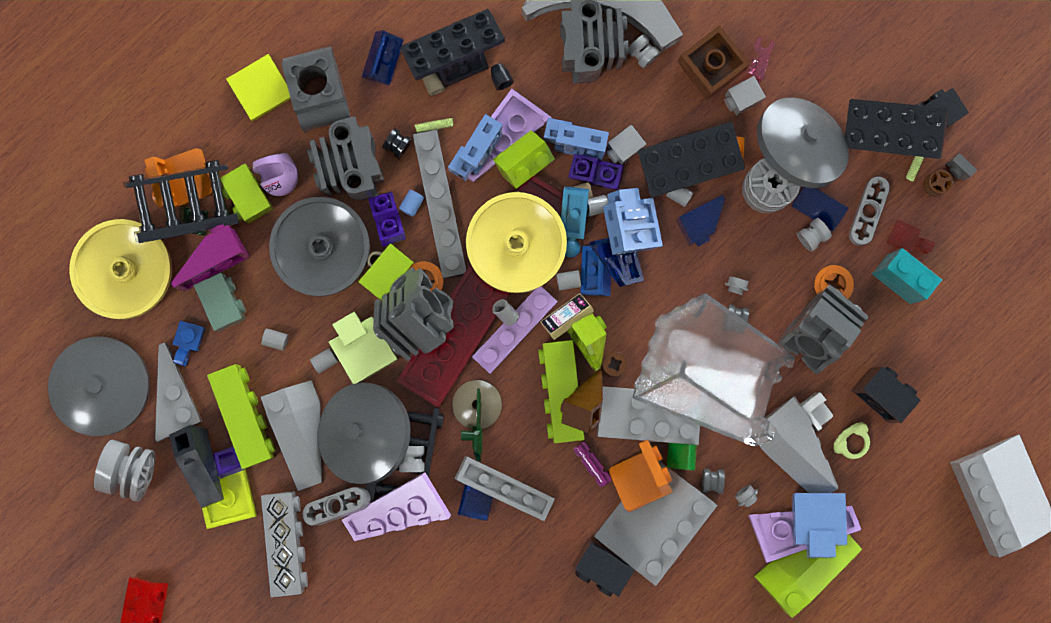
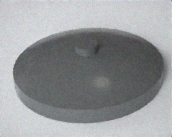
(802, 142)
(319, 246)
(99, 386)
(364, 433)

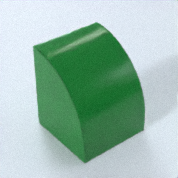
(681, 456)

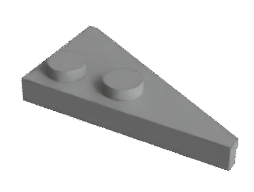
(174, 403)

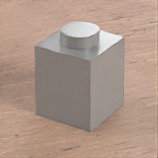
(744, 96)
(625, 146)

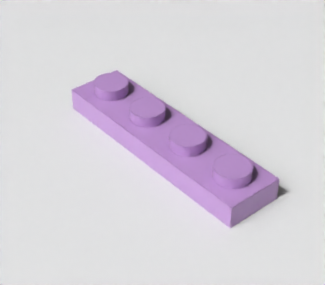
(508, 337)

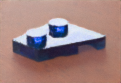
(622, 267)

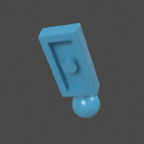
(574, 217)

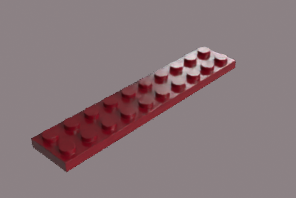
(435, 372)

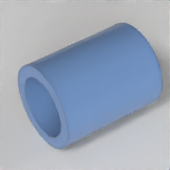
(411, 203)

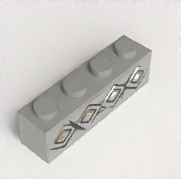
(283, 544)

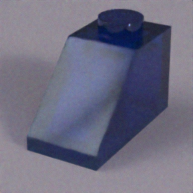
(701, 222)

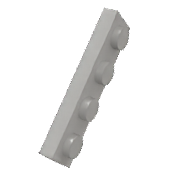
(504, 488)

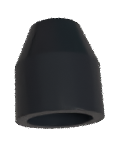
(501, 77)

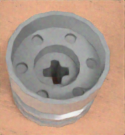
(759, 192)
(124, 470)

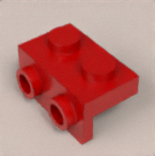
(144, 601)

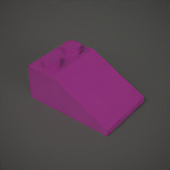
(213, 256)

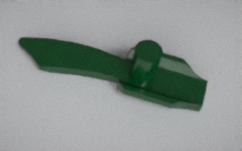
(475, 435)

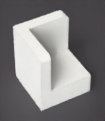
(817, 410)

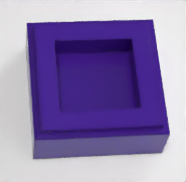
(227, 462)

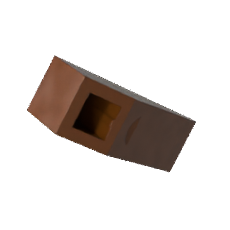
(584, 405)

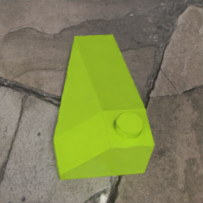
(590, 339)
(798, 579)

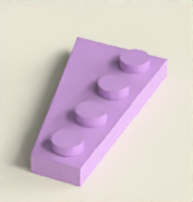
(518, 118)
(401, 508)
(775, 532)

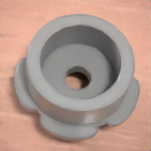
(737, 285)
(746, 496)

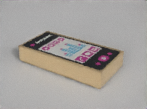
(566, 315)

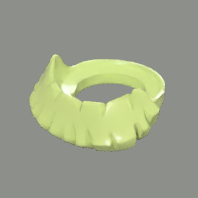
(840, 444)

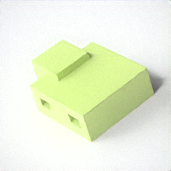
(360, 349)

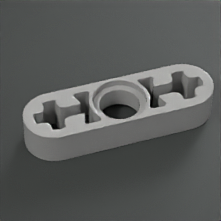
(868, 192)
(345, 510)

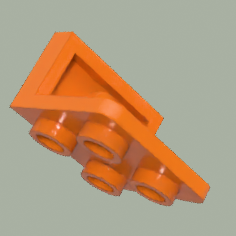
(185, 161)
(641, 478)

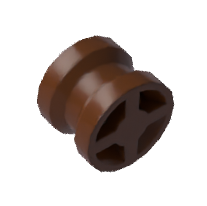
(942, 179)
(610, 365)

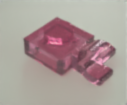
(759, 65)

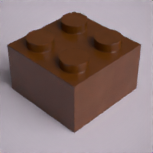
(713, 62)

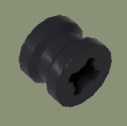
(397, 143)

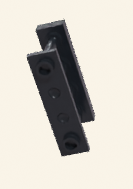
(173, 226)
(436, 421)

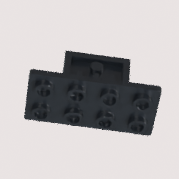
(455, 49)
(896, 128)
(691, 159)

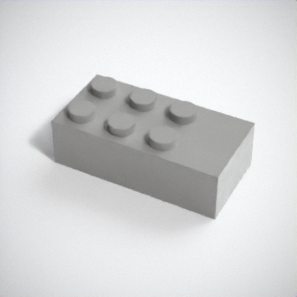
(634, 420)

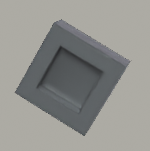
(960, 167)

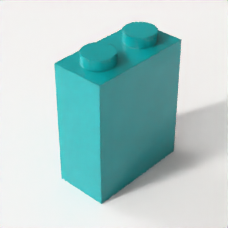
(906, 276)

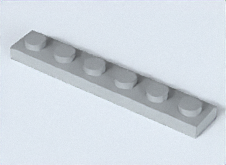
(439, 204)

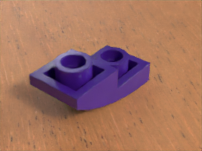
(596, 172)
(387, 219)

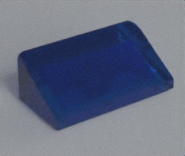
(382, 57)
(820, 205)
(475, 504)

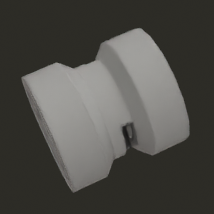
(643, 51)
(814, 234)
(413, 460)

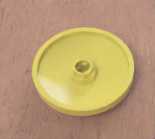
(516, 242)
(118, 274)

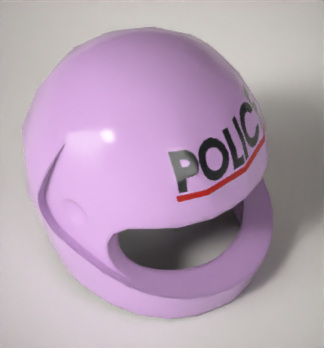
(277, 174)

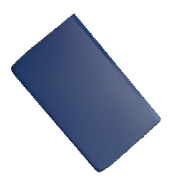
(594, 275)

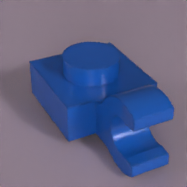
(188, 338)

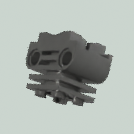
(591, 40)
(318, 109)
(346, 161)
(413, 315)
(824, 329)

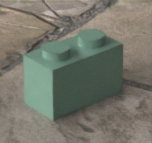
(220, 302)

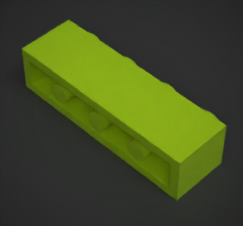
(561, 383)
(241, 416)

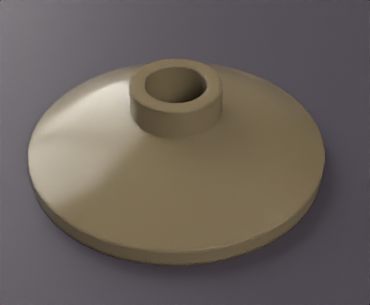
(464, 398)

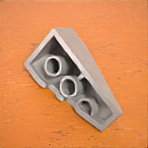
(295, 422)
(798, 448)

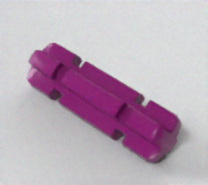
(592, 464)

